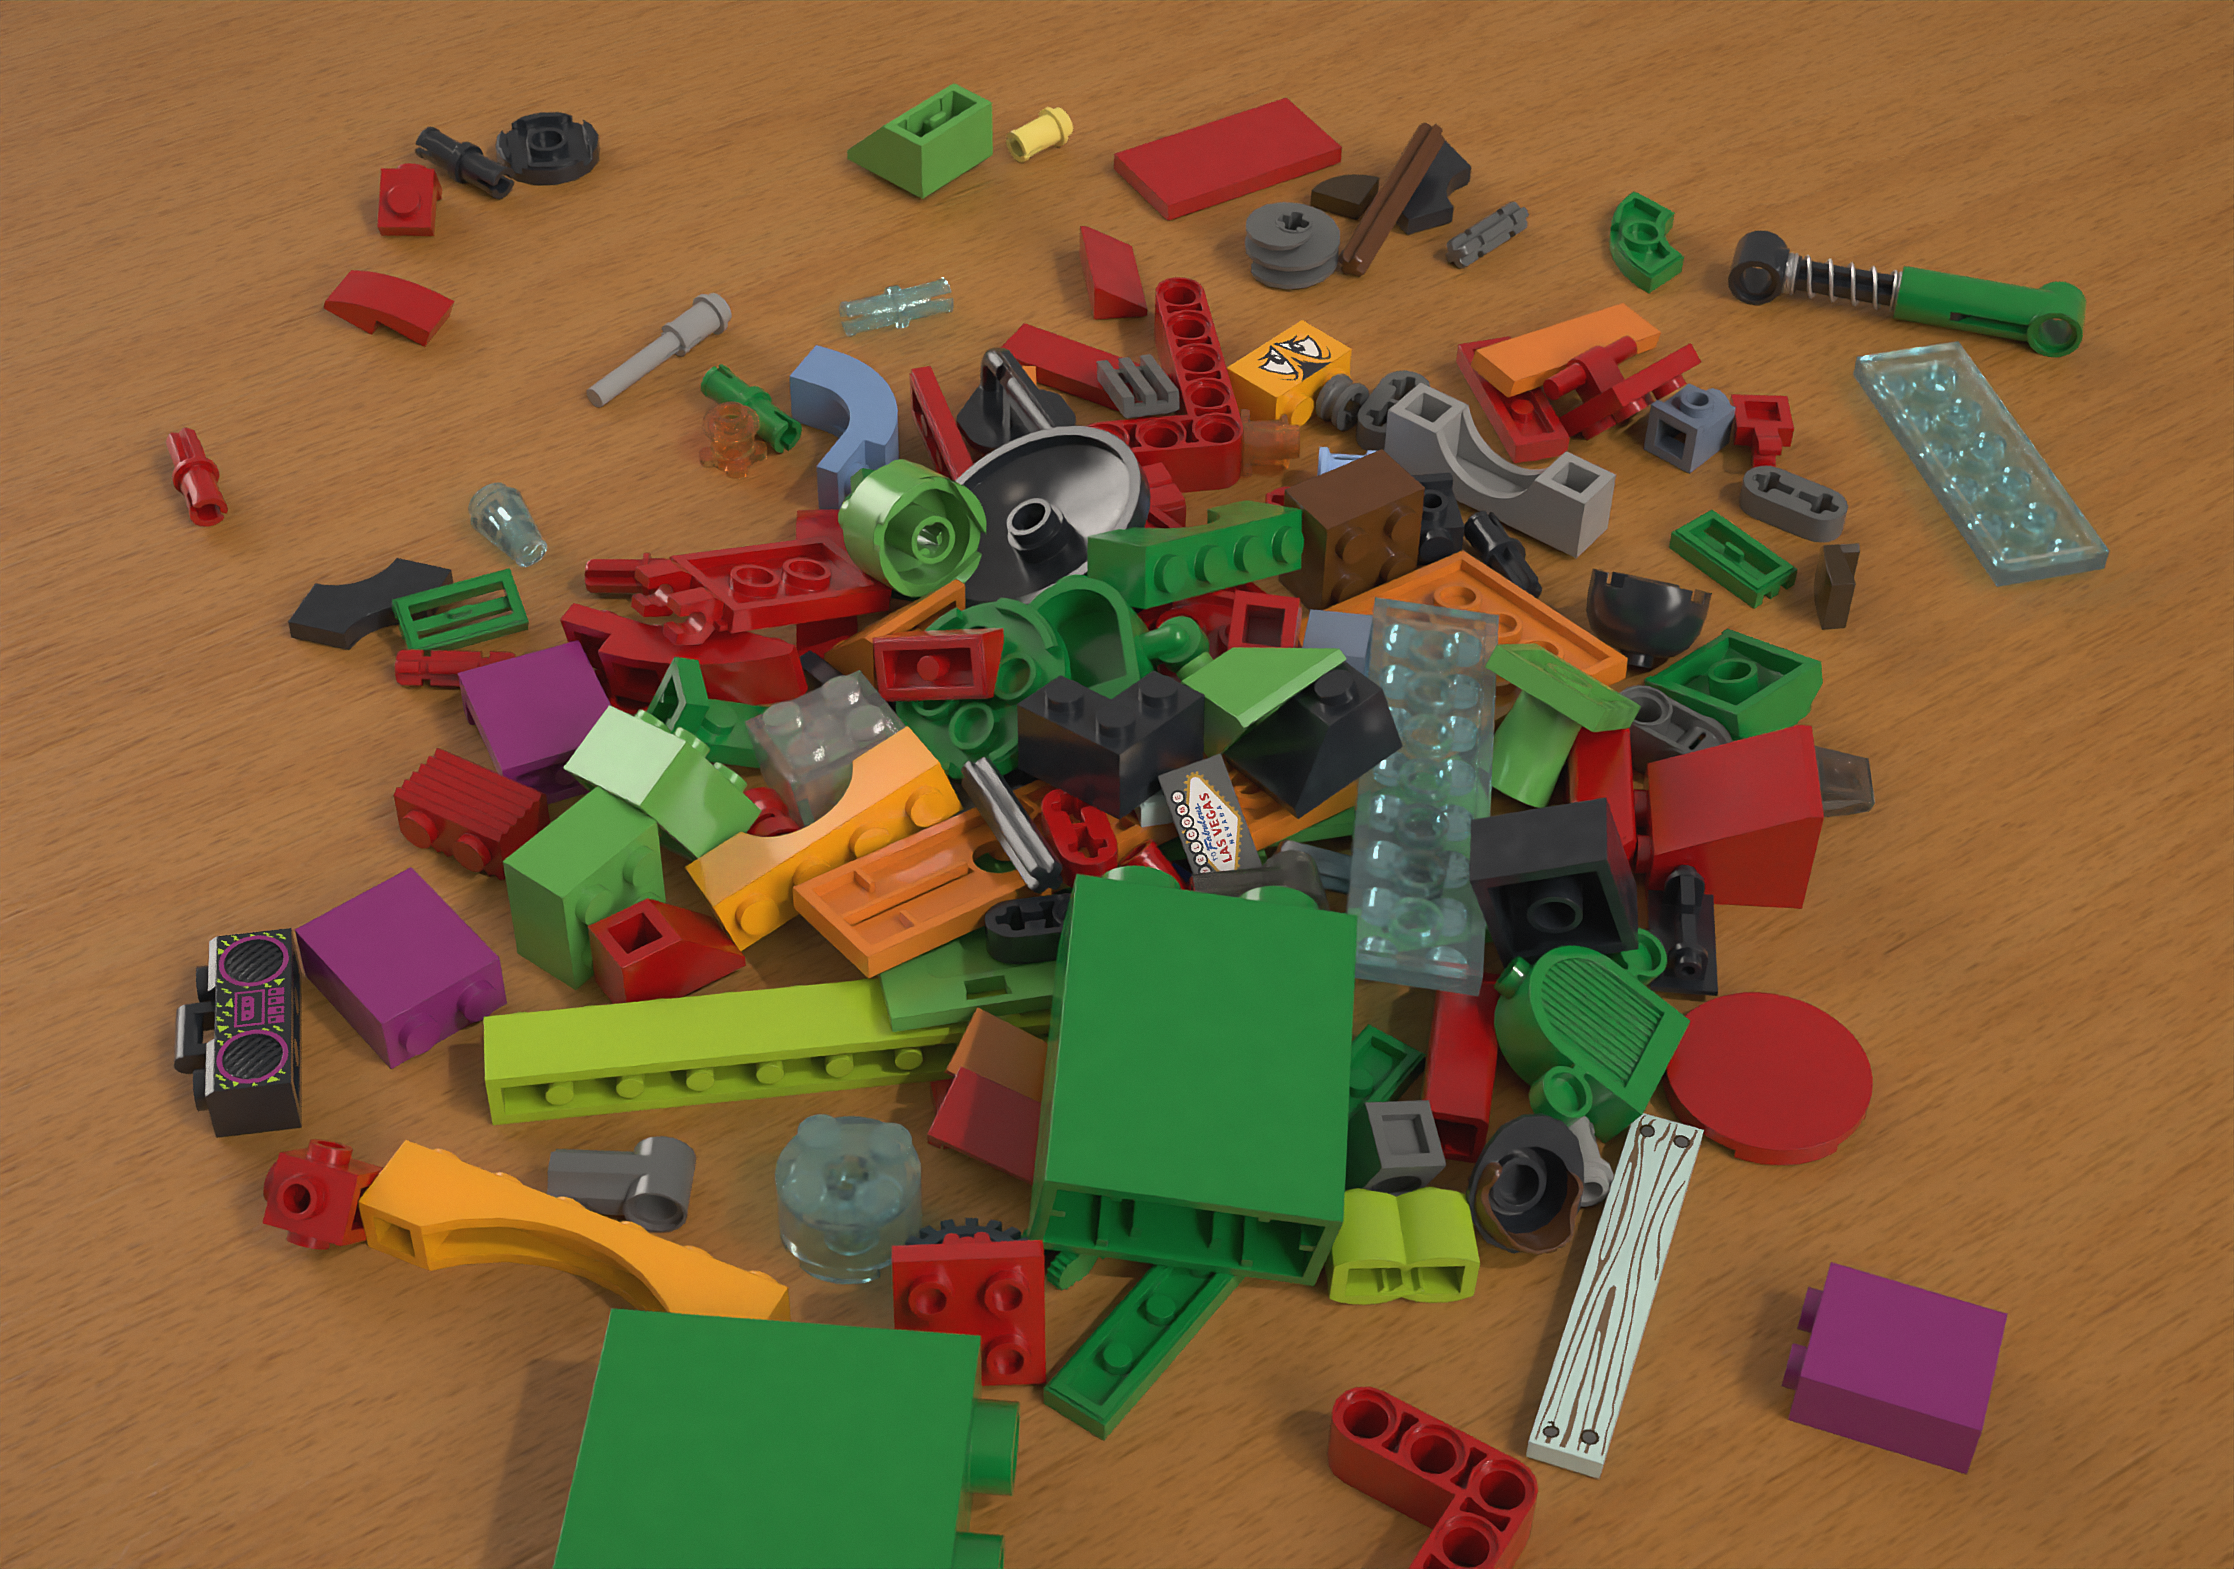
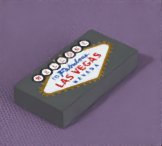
(1209, 817)

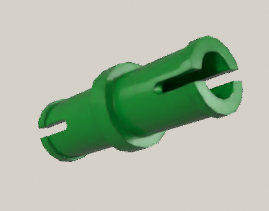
(774, 425)

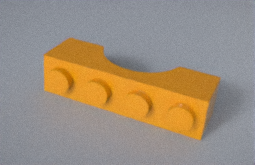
(891, 796)

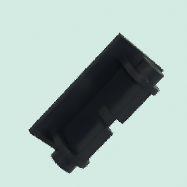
(1687, 929)

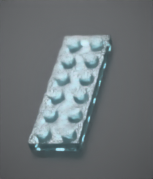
(1980, 464)

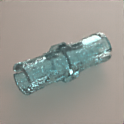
(896, 307)

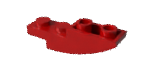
(733, 665)

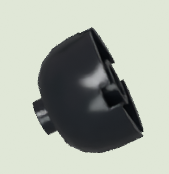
(1644, 615)

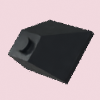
(1318, 741)

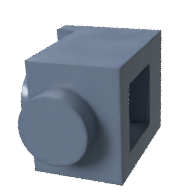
(1699, 414)

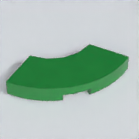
(1640, 242)

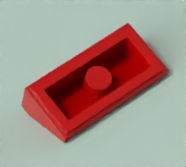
(1110, 276)
(938, 664)

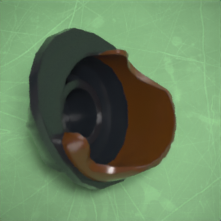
(1527, 1185)

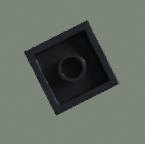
(1554, 881)

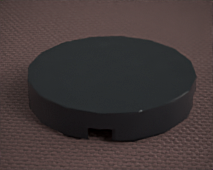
(548, 148)

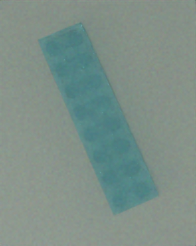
(1418, 804)

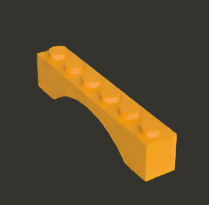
(453, 1214)

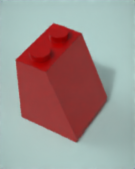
(1737, 815)

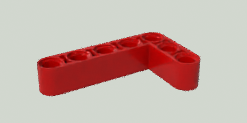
(1206, 435)
(1449, 1502)

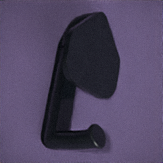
(1008, 405)

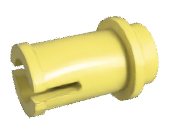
(1047, 130)

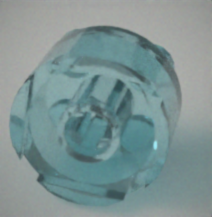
(848, 1196)

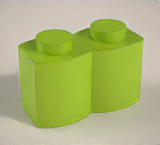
(1404, 1248)

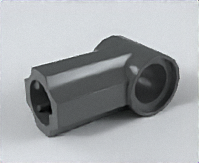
(643, 1185)

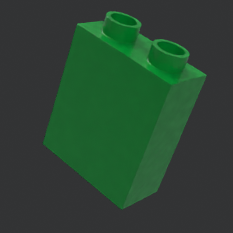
(1196, 1078)
(785, 1448)

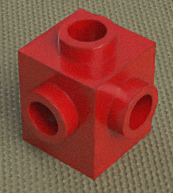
(317, 1194)

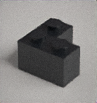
(1110, 747)

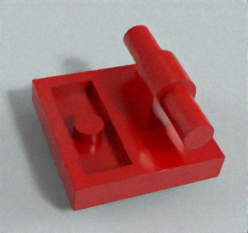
(1605, 390)

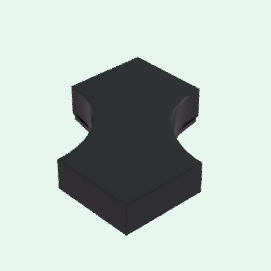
(1430, 201)
(348, 612)

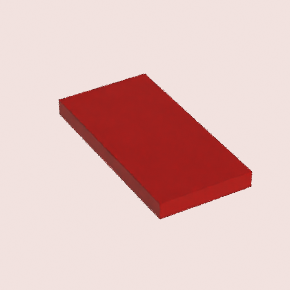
(1227, 158)

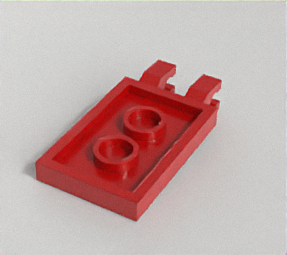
(756, 588)

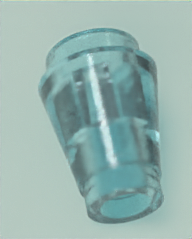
(506, 522)

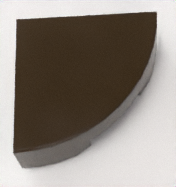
(1345, 194)

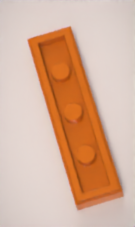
(1536, 356)

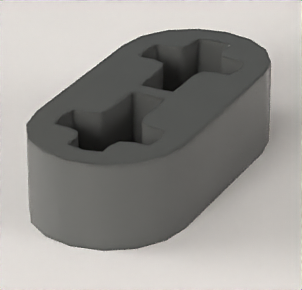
(1374, 412)
(1793, 504)

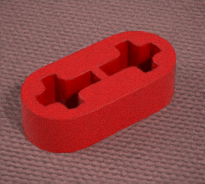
(1067, 838)

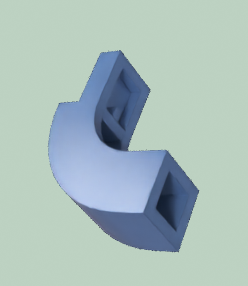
(854, 405)

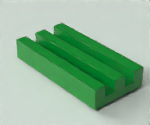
(1726, 562)
(455, 592)

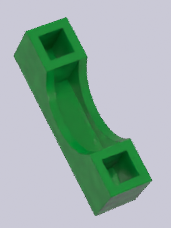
(1171, 564)

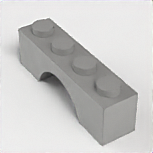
(1557, 504)

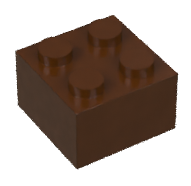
(1356, 530)

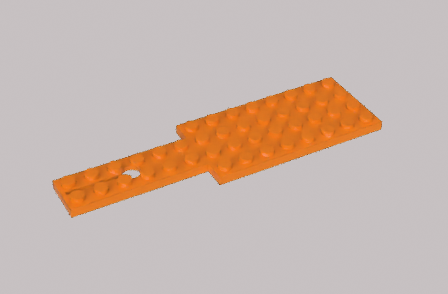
(933, 892)

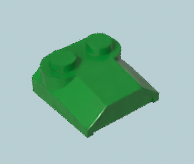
(1743, 684)

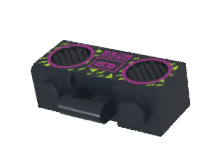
(254, 1063)

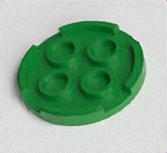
(989, 727)

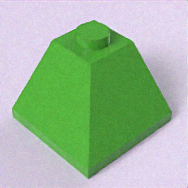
(1250, 686)

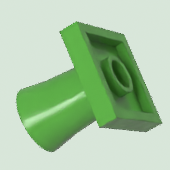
(1547, 719)

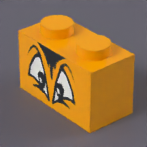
(1288, 373)

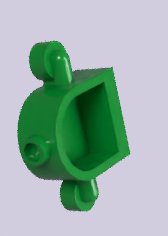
(1107, 638)
(1588, 1032)

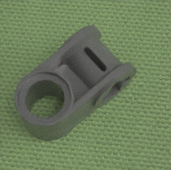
(1668, 728)

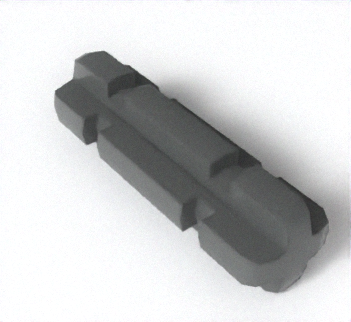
(1486, 234)

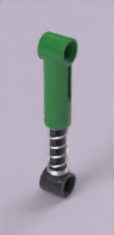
(1916, 295)

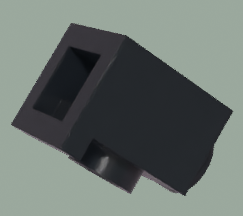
(1441, 520)

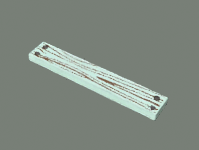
(1615, 1297)

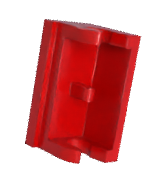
(989, 1124)

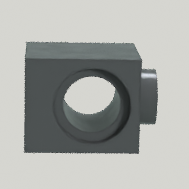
(1392, 1147)

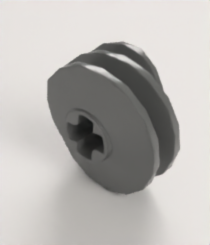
(1291, 245)

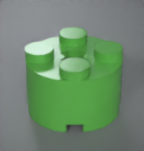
(913, 528)

